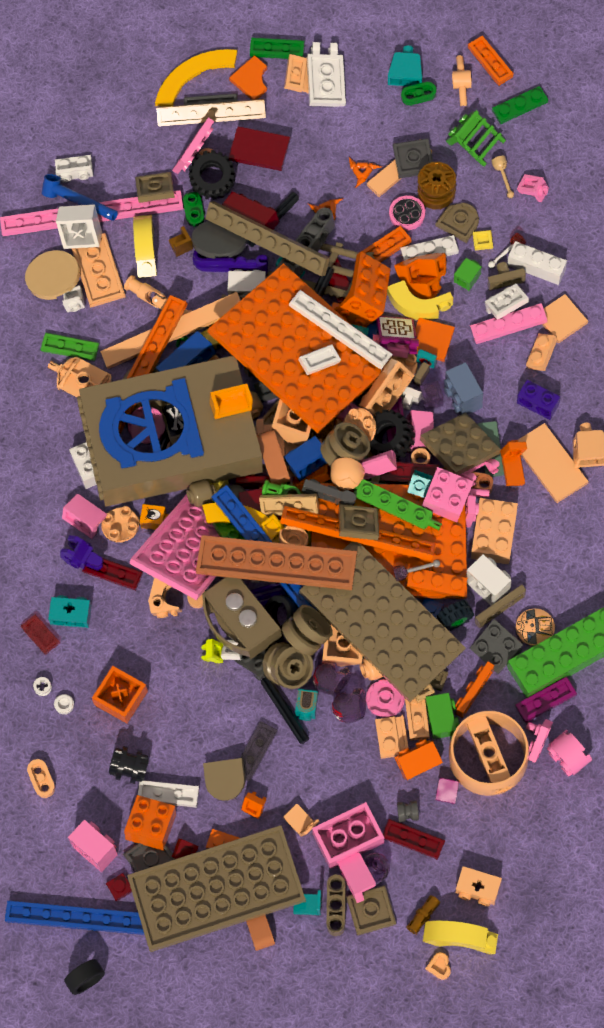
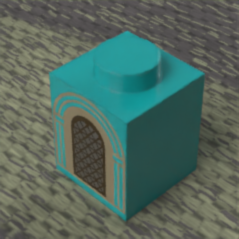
(306, 704)

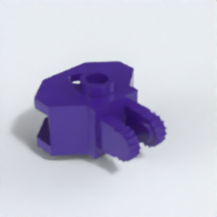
(82, 554)

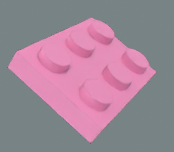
(194, 146)

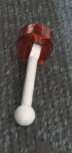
(516, 237)

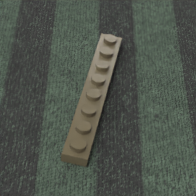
(267, 238)

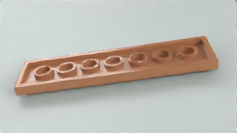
(276, 562)

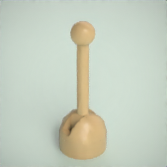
(499, 164)

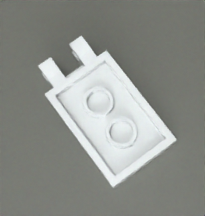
(325, 77)

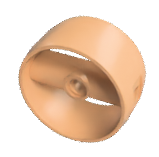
(484, 740)

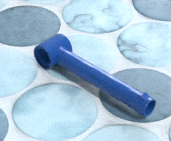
(53, 188)

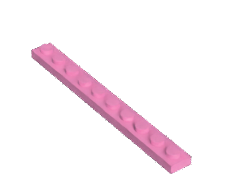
(126, 209)

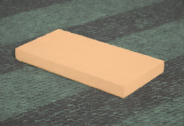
(99, 273)
(552, 463)

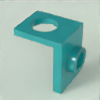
(311, 906)

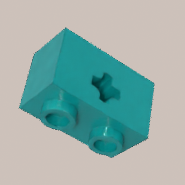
(77, 618)

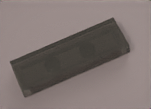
(257, 748)

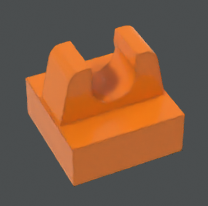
(253, 805)

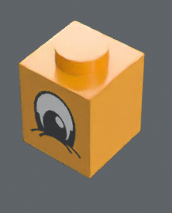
(152, 516)

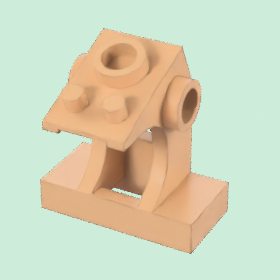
(157, 596)

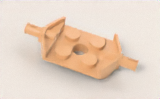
(75, 368)

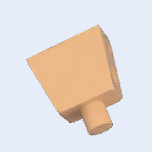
(588, 447)

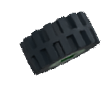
(455, 615)

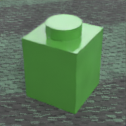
(467, 273)

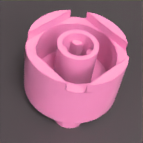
(569, 753)

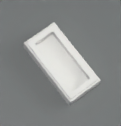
(319, 359)

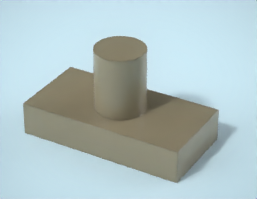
(505, 277)

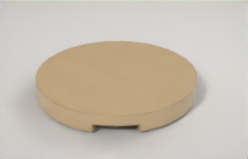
(52, 274)

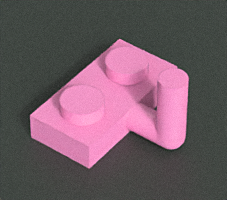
(471, 506)
(542, 733)

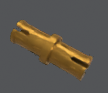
(423, 914)

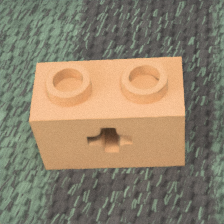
(468, 881)

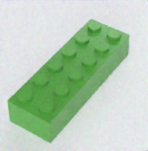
(559, 655)

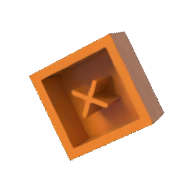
(119, 694)
(150, 822)

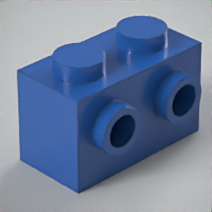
(305, 458)

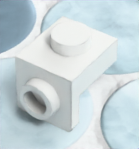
(73, 300)

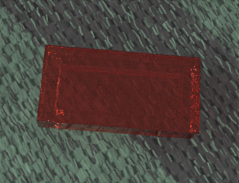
(40, 634)

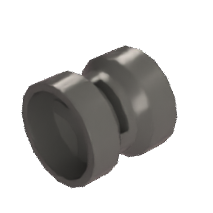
(407, 811)

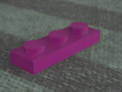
(545, 699)

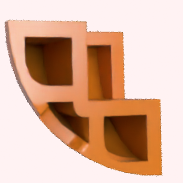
(423, 274)

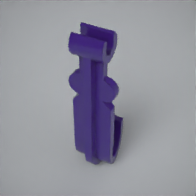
(229, 264)

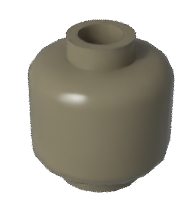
(200, 493)

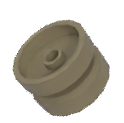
(345, 441)
(307, 630)
(287, 666)

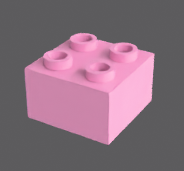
(447, 494)
(93, 845)

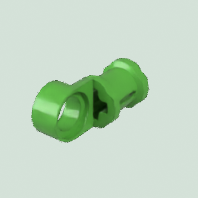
(282, 489)

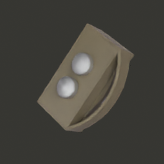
(240, 617)

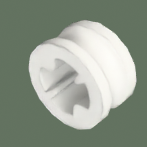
(38, 681)

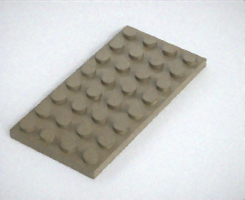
(387, 626)
(216, 888)

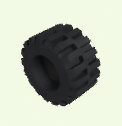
(212, 160)
(404, 433)

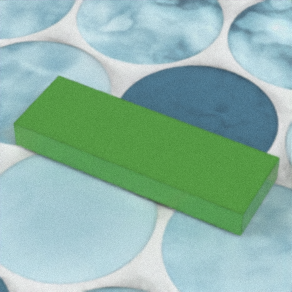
(70, 346)

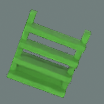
(466, 130)

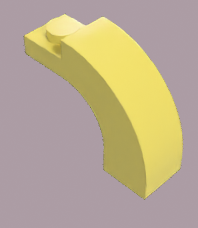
(144, 245)
(417, 308)
(460, 934)

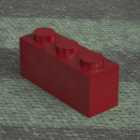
(252, 209)

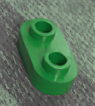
(418, 94)
(193, 208)

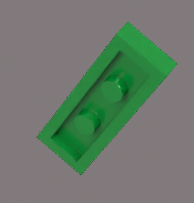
(276, 48)
(520, 105)

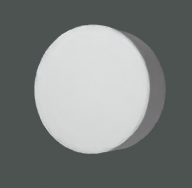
(64, 704)

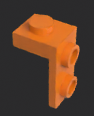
(512, 462)

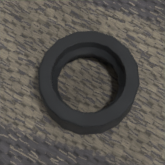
(273, 604)
(84, 976)

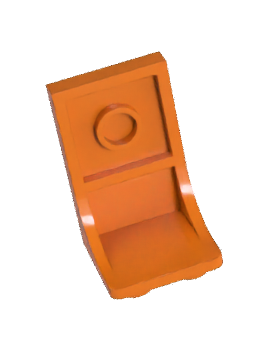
(367, 293)

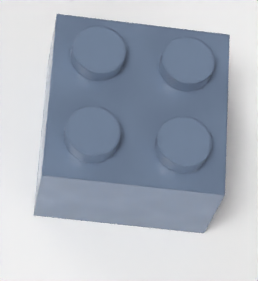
(463, 389)

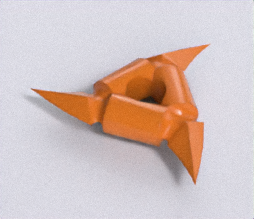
(362, 176)
(331, 204)

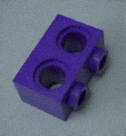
(538, 399)

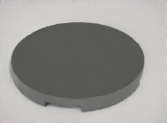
(216, 241)

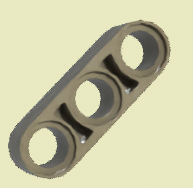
(332, 896)

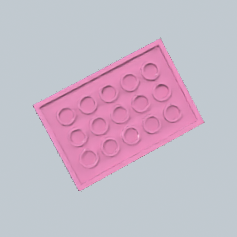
(174, 550)

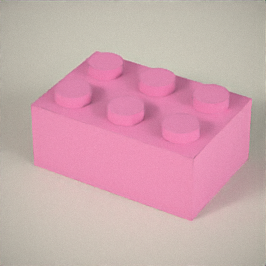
(348, 834)

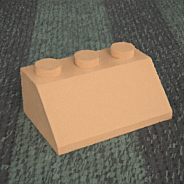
(387, 388)
(290, 425)
(340, 651)

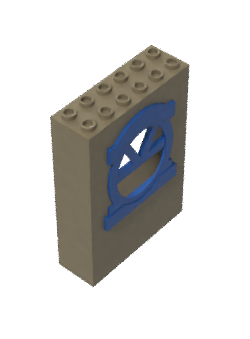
(205, 451)

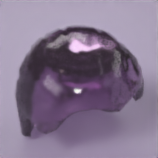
(380, 864)

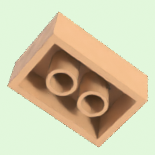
(494, 530)

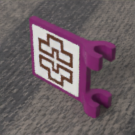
(397, 331)

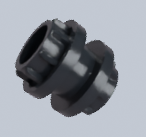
(128, 764)

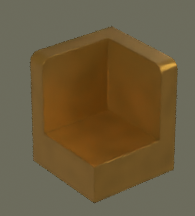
(181, 243)

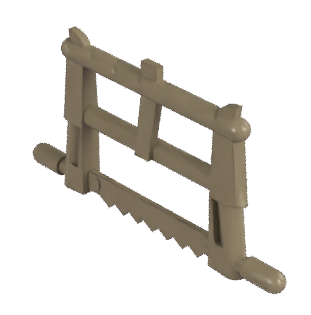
(335, 252)

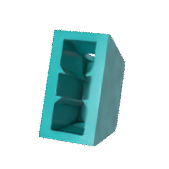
(405, 68)

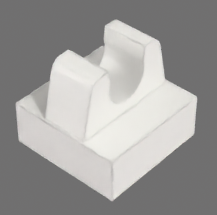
(410, 396)

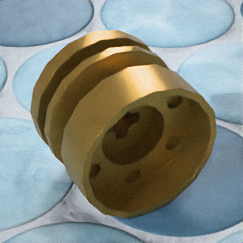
(436, 185)

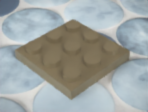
(460, 444)

